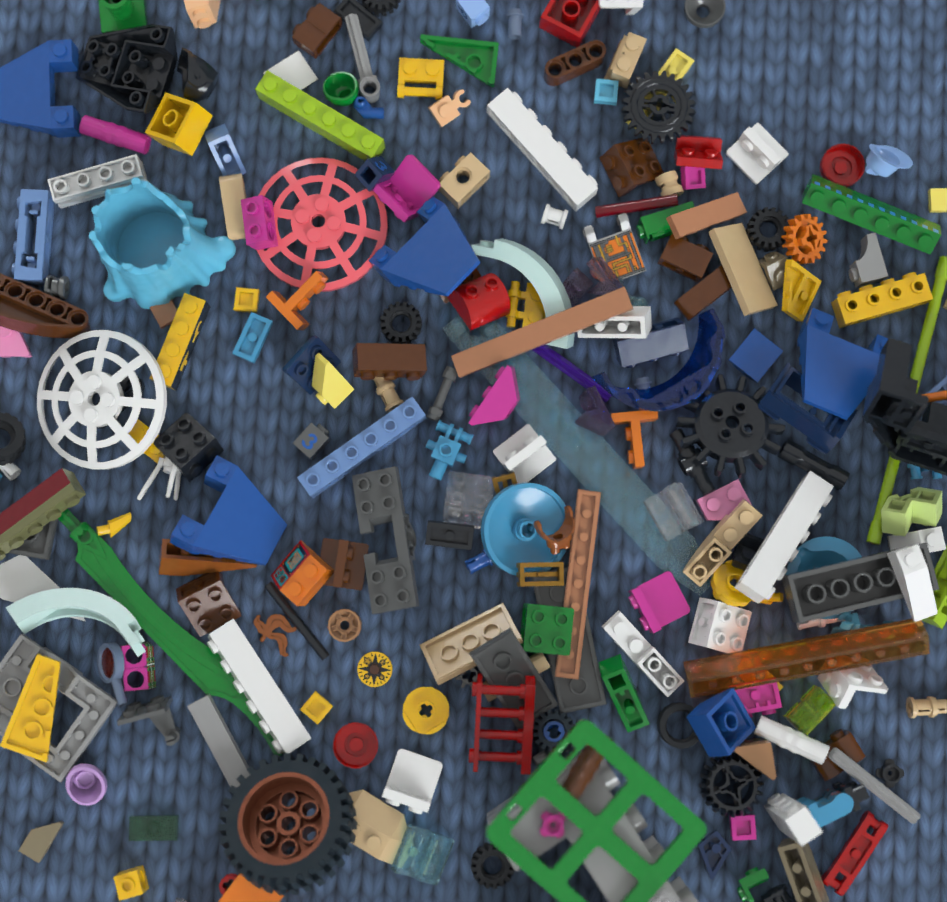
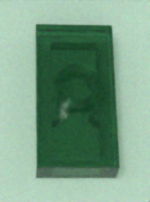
(153, 827)

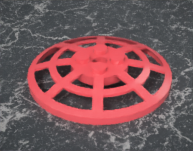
(327, 235)

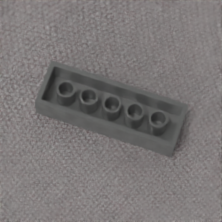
(846, 586)

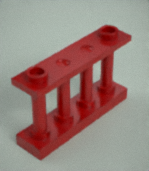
(523, 735)

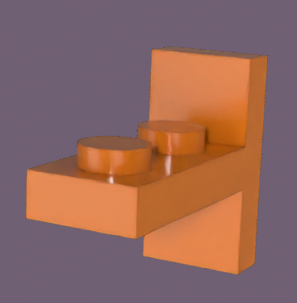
(299, 300)
(633, 433)

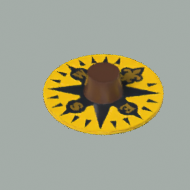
(374, 669)

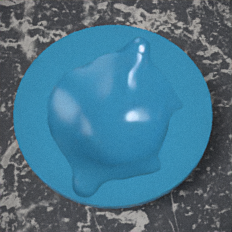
(822, 552)

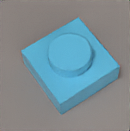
(606, 91)

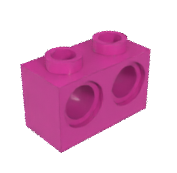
(259, 222)

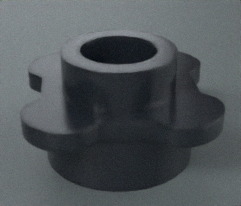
(890, 780)

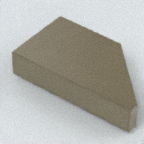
(40, 840)

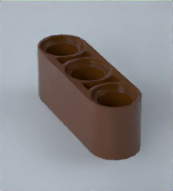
(580, 54)
(703, 293)

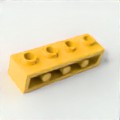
(881, 300)

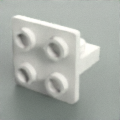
(756, 153)
(524, 454)

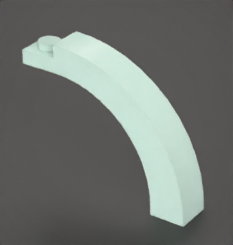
(537, 271)
(76, 602)

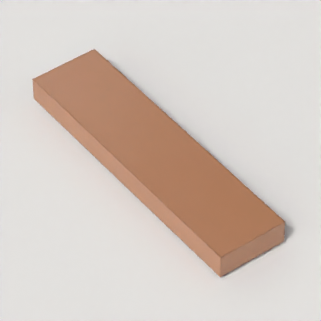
(706, 215)

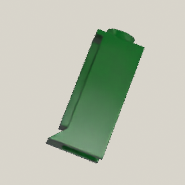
(656, 226)

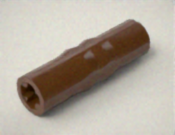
(583, 771)

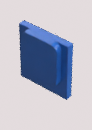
(755, 355)

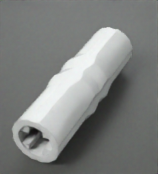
(792, 740)

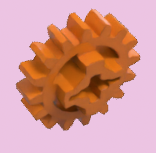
(804, 238)

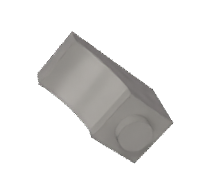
(870, 265)

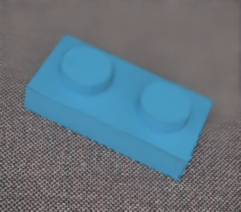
(252, 337)

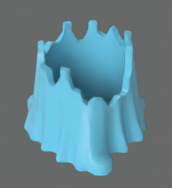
(154, 245)

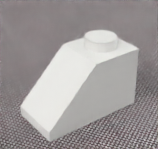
(933, 537)

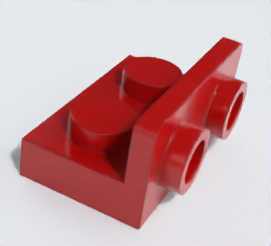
(698, 152)

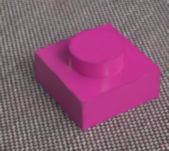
(692, 178)
(742, 827)

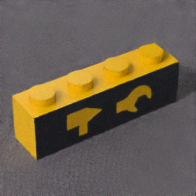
(182, 339)

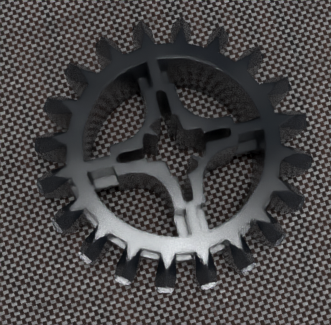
(739, 804)

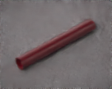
(636, 205)

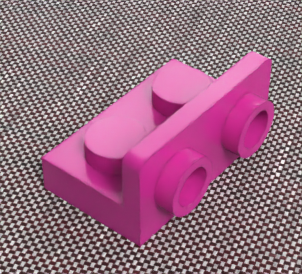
(760, 699)

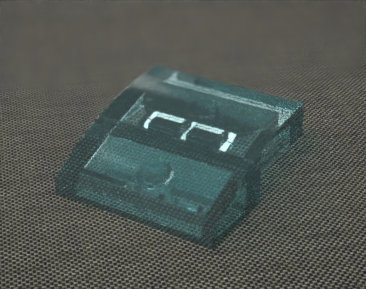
(422, 854)

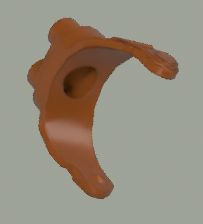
(562, 537)

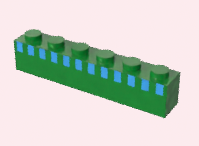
(871, 214)

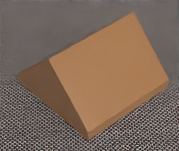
(759, 755)

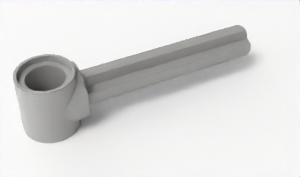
(362, 60)

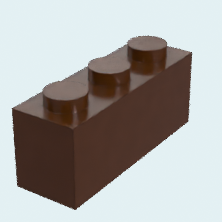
(389, 361)

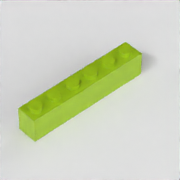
(319, 117)

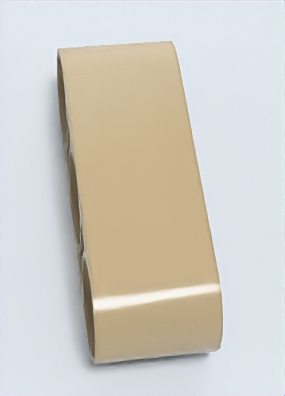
(232, 192)

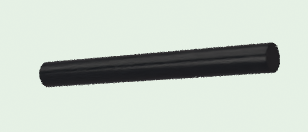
(297, 621)

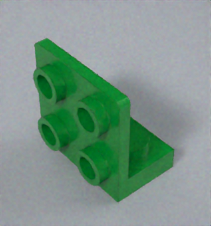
(546, 629)

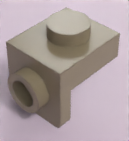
(774, 269)

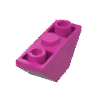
(498, 400)

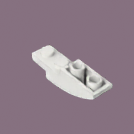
(642, 653)

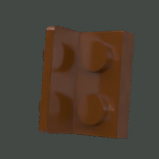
(347, 562)

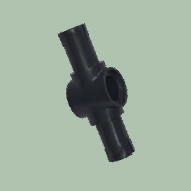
(686, 463)

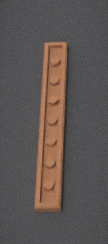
(542, 332)
(579, 577)

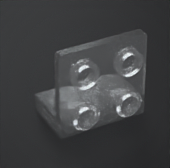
(467, 498)

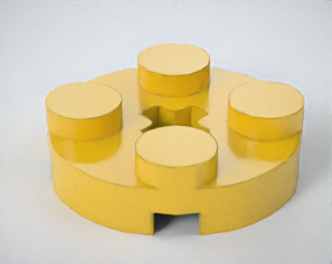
(722, 587)
(422, 723)

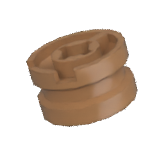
(334, 625)

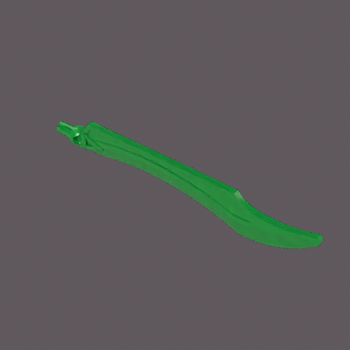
(184, 649)

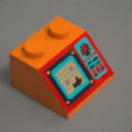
(301, 574)

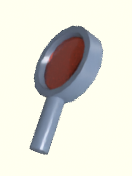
(111, 669)

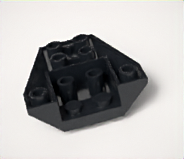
(131, 65)

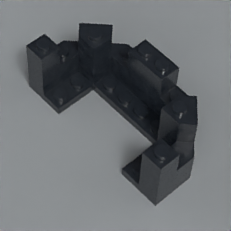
(895, 409)

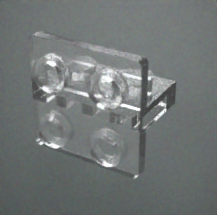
(673, 511)

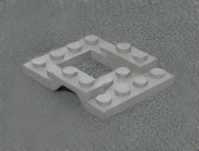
(95, 701)

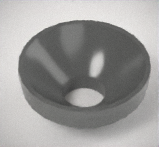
(716, 11)

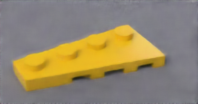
(34, 714)

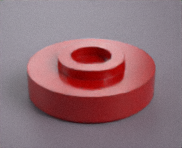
(842, 165)
(355, 745)

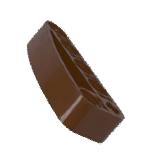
(22, 315)

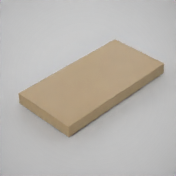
(742, 268)
(449, 651)

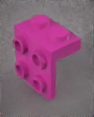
(407, 188)
(658, 602)

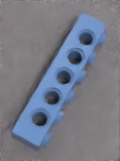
(362, 447)

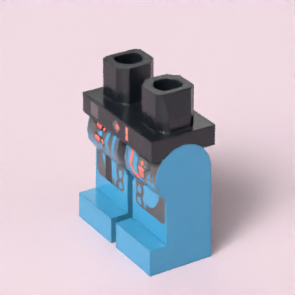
(835, 802)

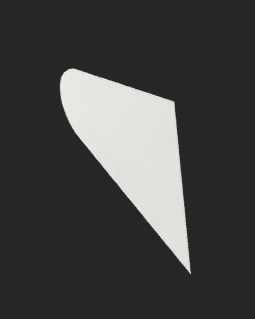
(23, 578)

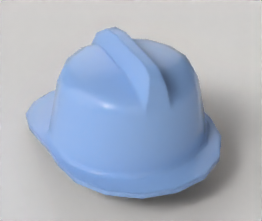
(885, 160)

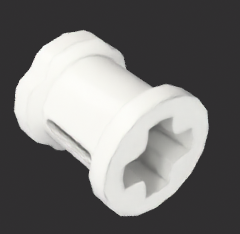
(554, 216)

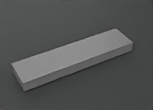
(219, 739)

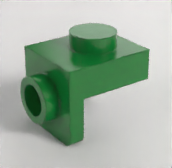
(753, 878)

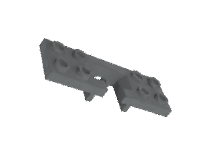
(377, 503)

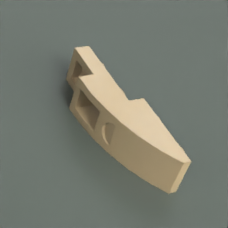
(720, 542)

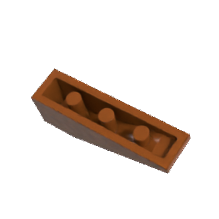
(182, 563)

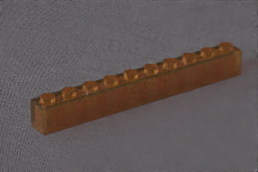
(806, 657)

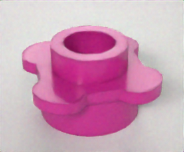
(557, 830)

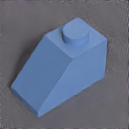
(224, 150)

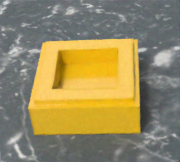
(246, 300)
(316, 707)

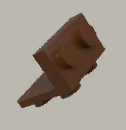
(630, 165)

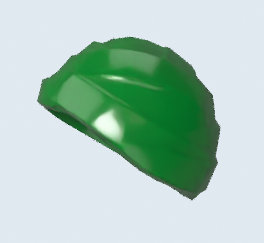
(341, 88)

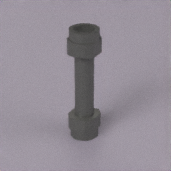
(435, 412)

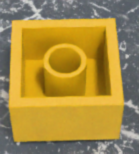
(179, 123)

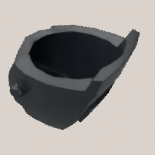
(197, 76)

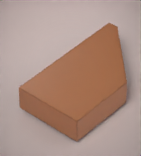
(164, 313)

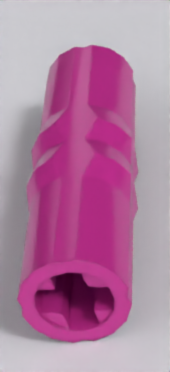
(115, 134)

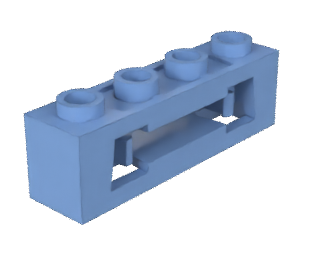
(41, 206)

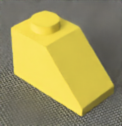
(329, 383)

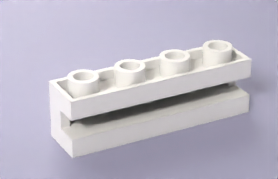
(95, 180)

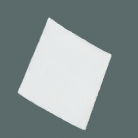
(294, 71)

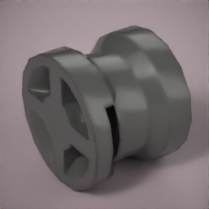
(57, 286)

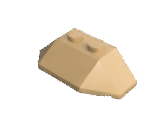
(378, 826)

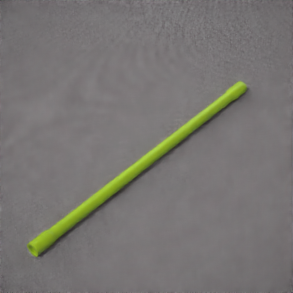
(875, 531)

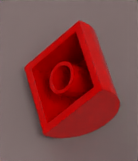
(481, 300)

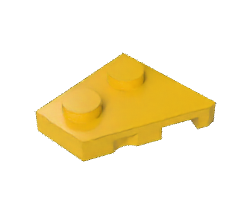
(798, 290)

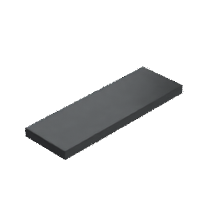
(588, 689)

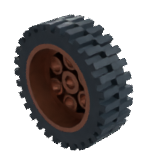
(269, 791)

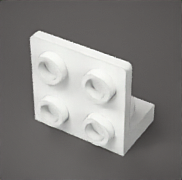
(719, 626)

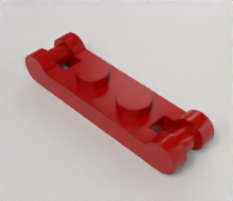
(854, 853)

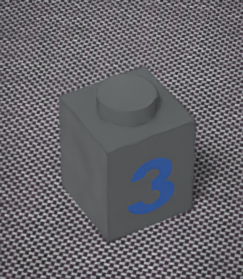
(312, 440)

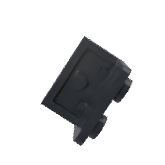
(188, 446)

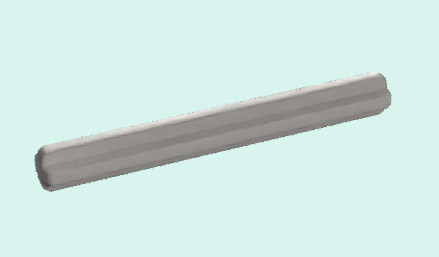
(874, 785)

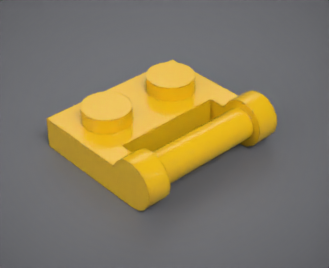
(421, 72)

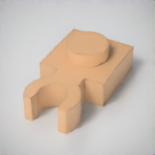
(446, 108)

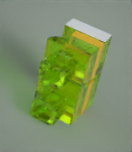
(811, 711)

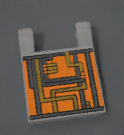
(617, 249)

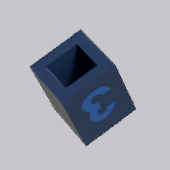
(373, 172)

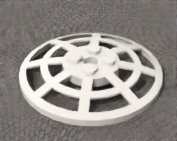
(110, 403)

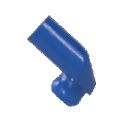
(366, 110)

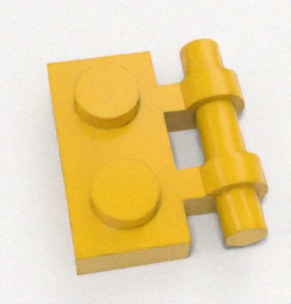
(533, 306)

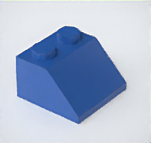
(721, 723)

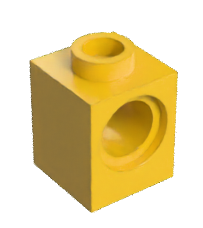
(131, 882)

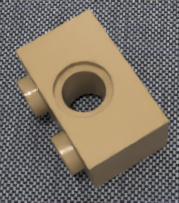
(459, 192)

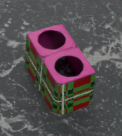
(148, 673)

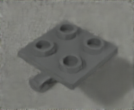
(160, 714)

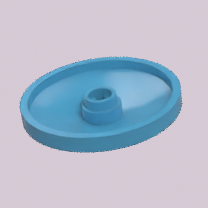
(510, 531)

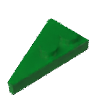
(472, 56)

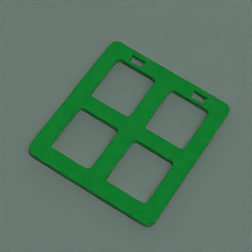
(595, 829)

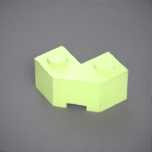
(918, 507)

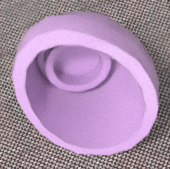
(86, 784)

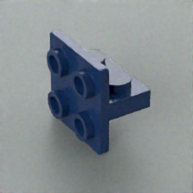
(301, 365)

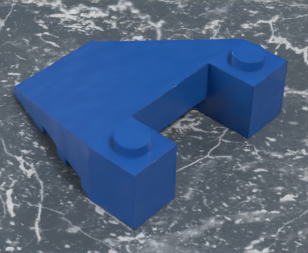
(29, 90)
(434, 258)
(833, 369)
(240, 525)

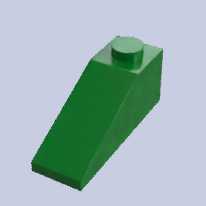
(623, 693)

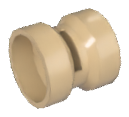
(669, 184)

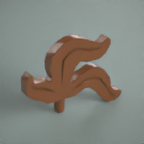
(272, 623)

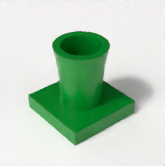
(122, 14)

